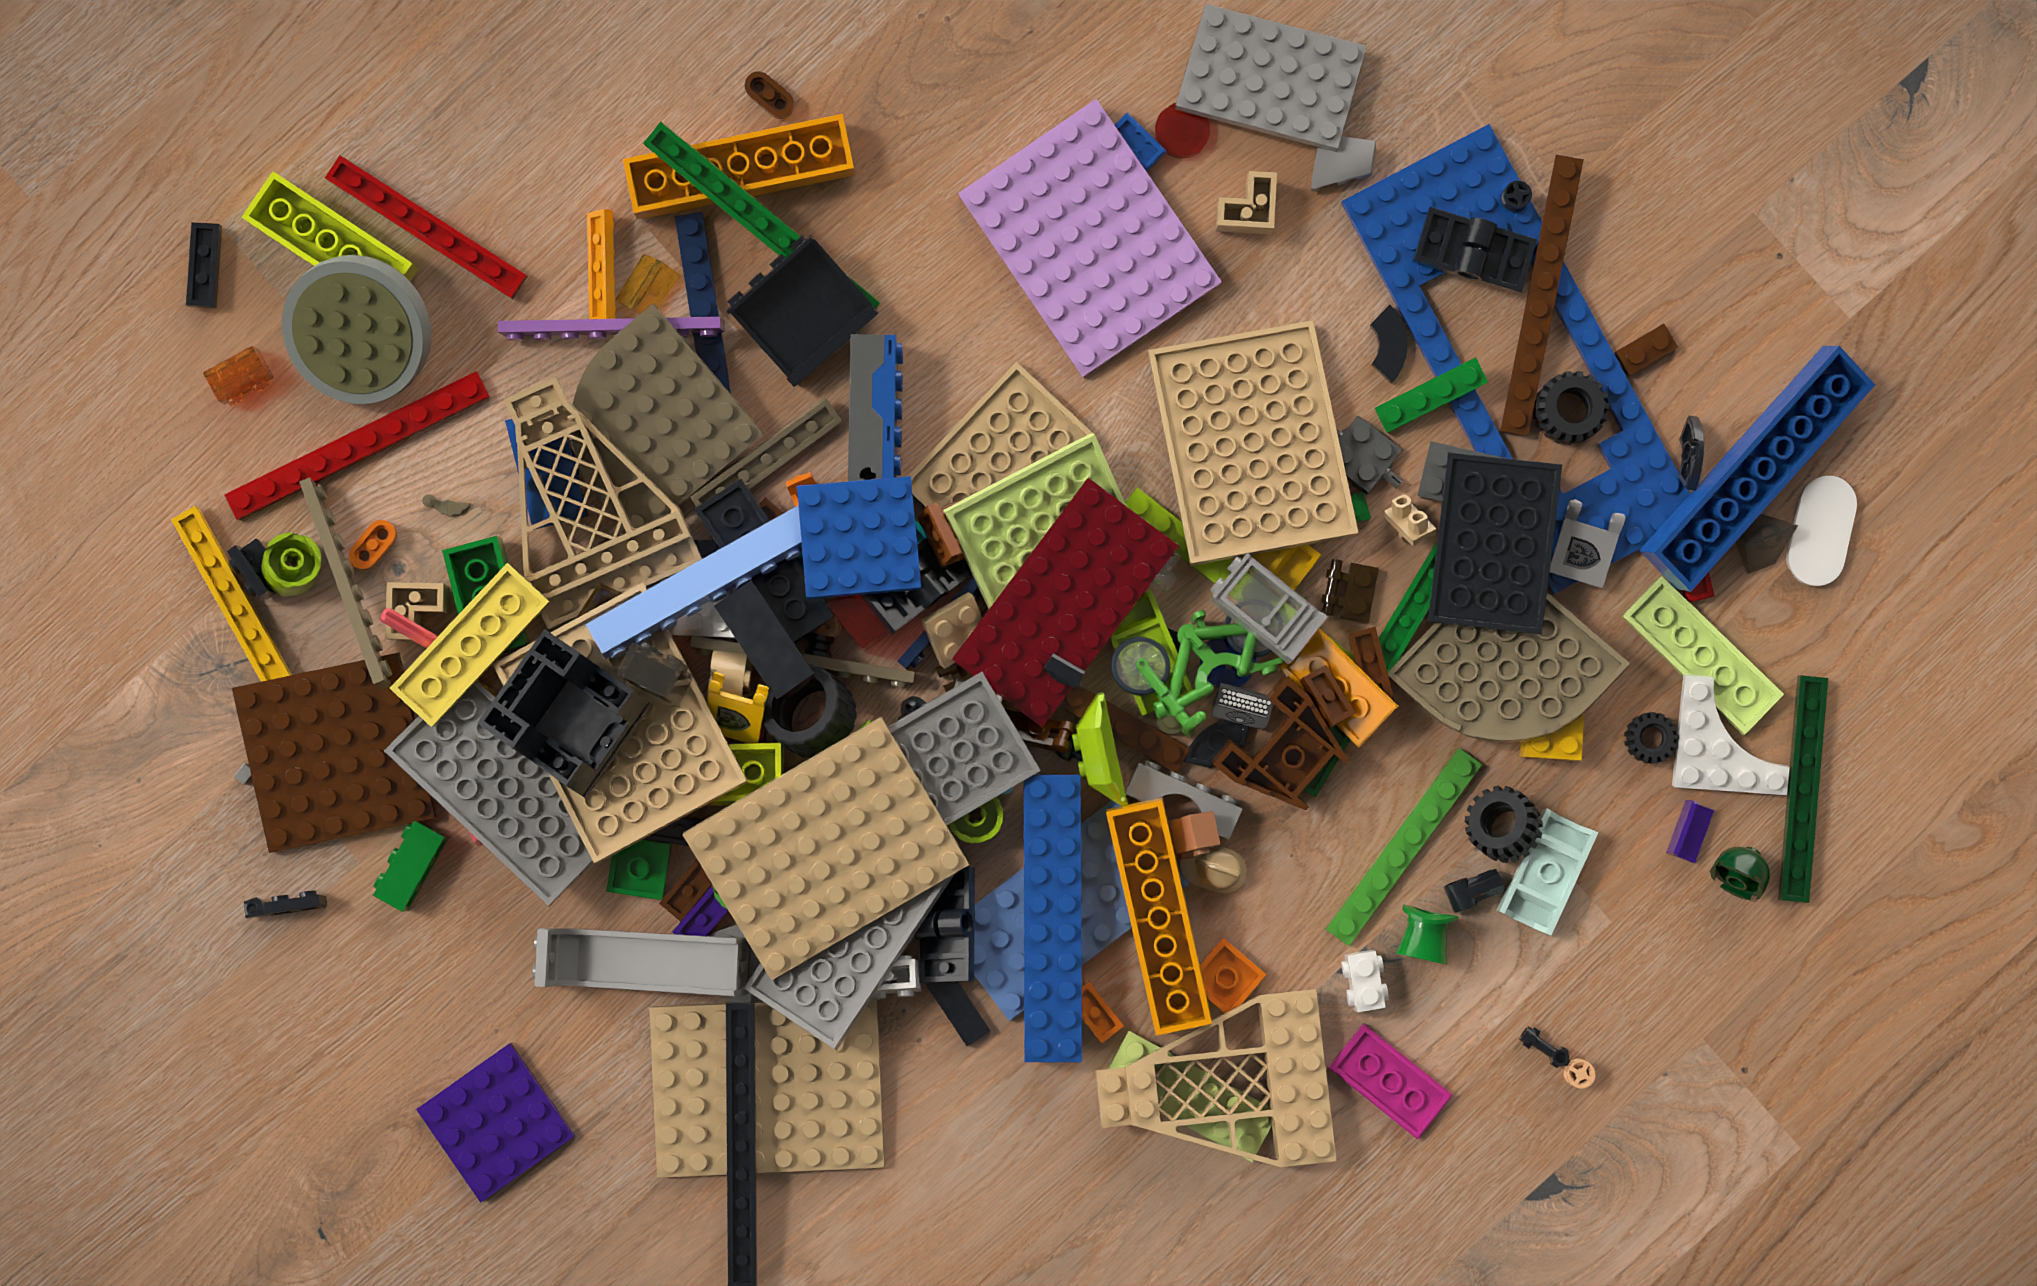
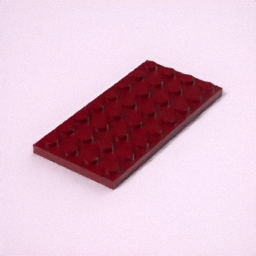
(1065, 600)

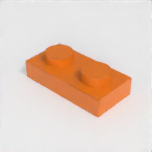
(1098, 1014)

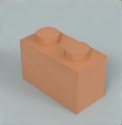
(1194, 834)

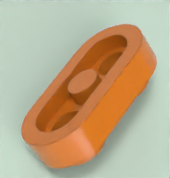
(372, 543)

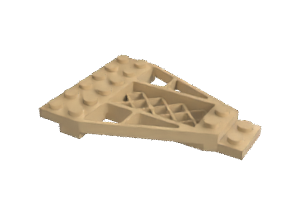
(625, 560)
(1293, 1076)

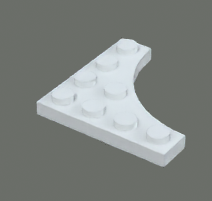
(1709, 755)

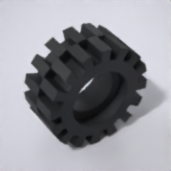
(1635, 744)

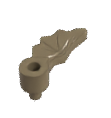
(447, 507)

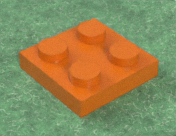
(1229, 976)

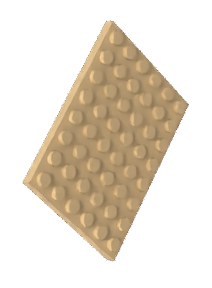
(1252, 443)
(665, 767)
(826, 848)
(811, 1101)

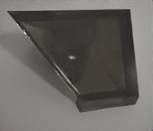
(1764, 542)

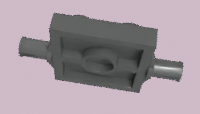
(1367, 455)

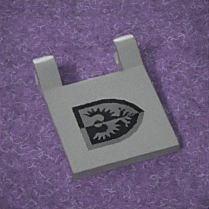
(1585, 550)

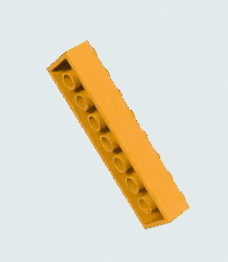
(755, 160)
(1159, 916)

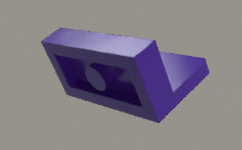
(1690, 831)

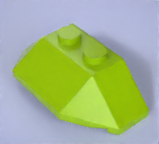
(1099, 752)

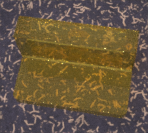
(647, 284)

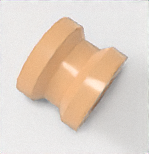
(1584, 1076)

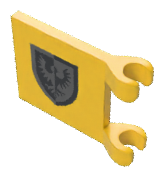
(736, 715)

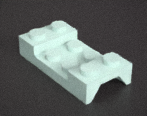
(1548, 873)

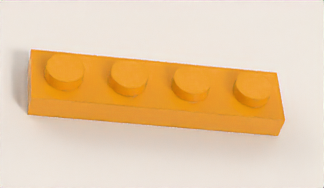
(601, 264)

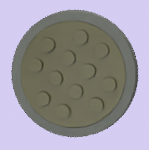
(356, 329)

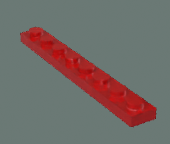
(426, 227)

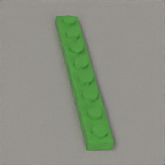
(1403, 846)

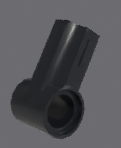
(1467, 892)

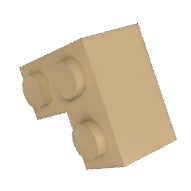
(1255, 212)
(414, 599)

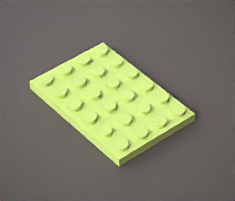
(1012, 516)

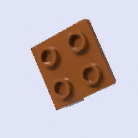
(940, 535)

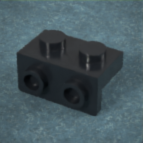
(248, 562)

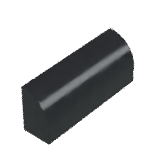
(765, 641)

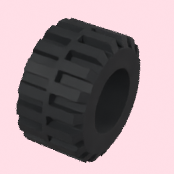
(1590, 394)
(1485, 812)

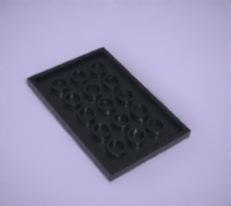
(1495, 543)

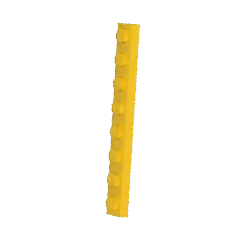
(230, 595)

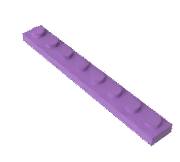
(600, 328)

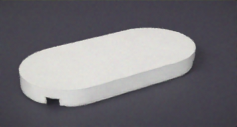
(1823, 531)

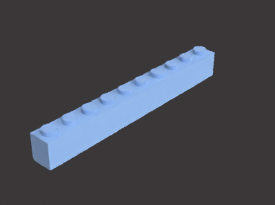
(697, 585)

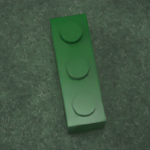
(409, 865)

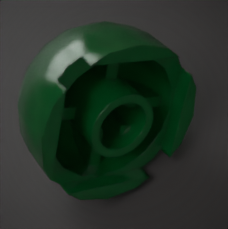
(1742, 872)

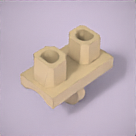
(1408, 521)

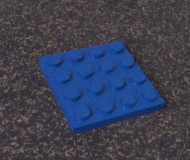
(858, 537)

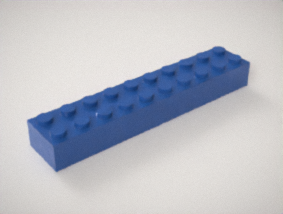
(1757, 467)
(1052, 919)

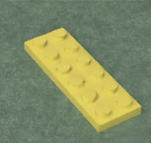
(469, 645)

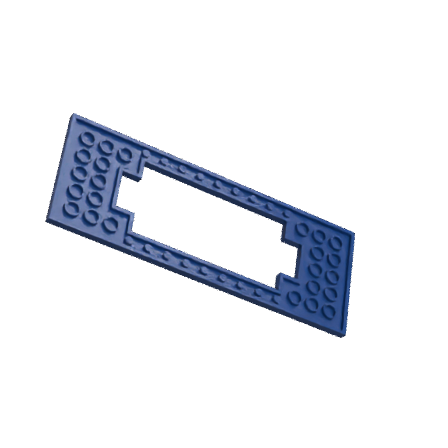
(1469, 182)

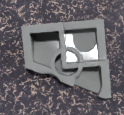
(1351, 161)

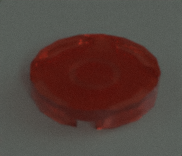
(1181, 132)

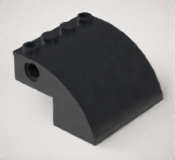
(565, 713)

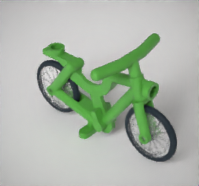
(1144, 666)

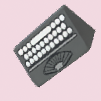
(1242, 706)

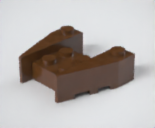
(1290, 754)

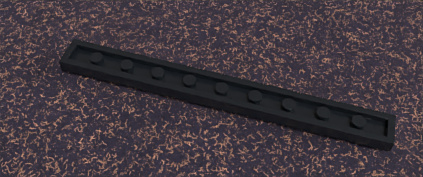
(741, 1143)

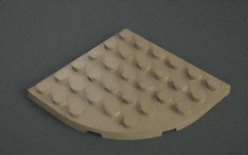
(662, 413)
(1506, 681)

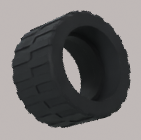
(831, 728)

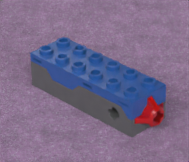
(874, 406)

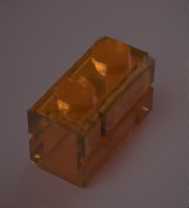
(238, 376)

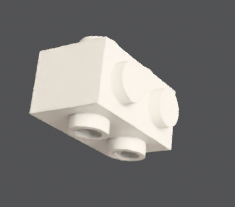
(901, 979)
(1364, 979)

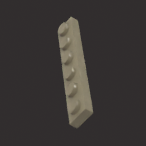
(773, 451)

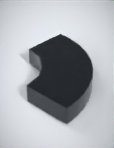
(1391, 343)
(1692, 452)
(1212, 740)

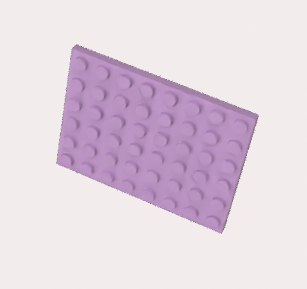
(1089, 238)

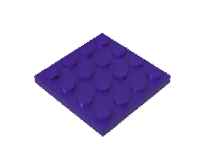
(495, 1122)

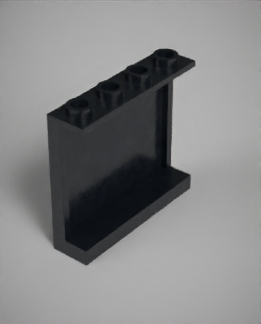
(802, 309)

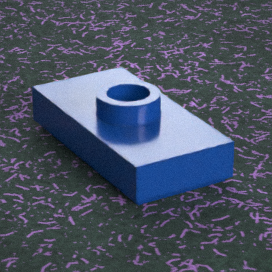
(1140, 142)

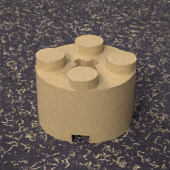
(736, 669)

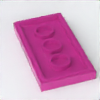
(1390, 1081)

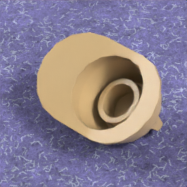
(1217, 871)

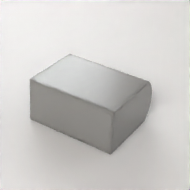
(243, 774)

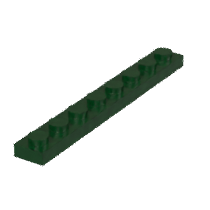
(1803, 789)

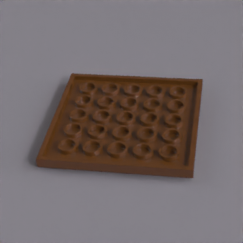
(321, 755)

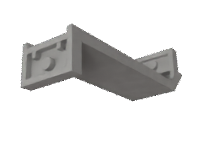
(641, 961)

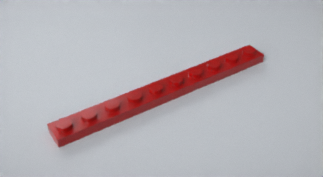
(357, 445)

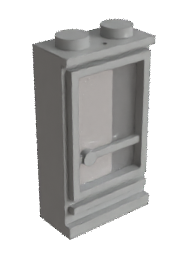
(1266, 607)

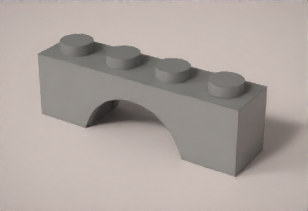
(1150, 784)

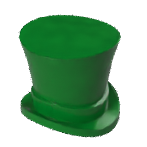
(1425, 935)

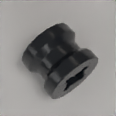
(1518, 191)
(819, 645)

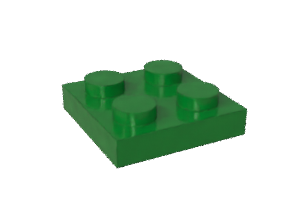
(640, 870)

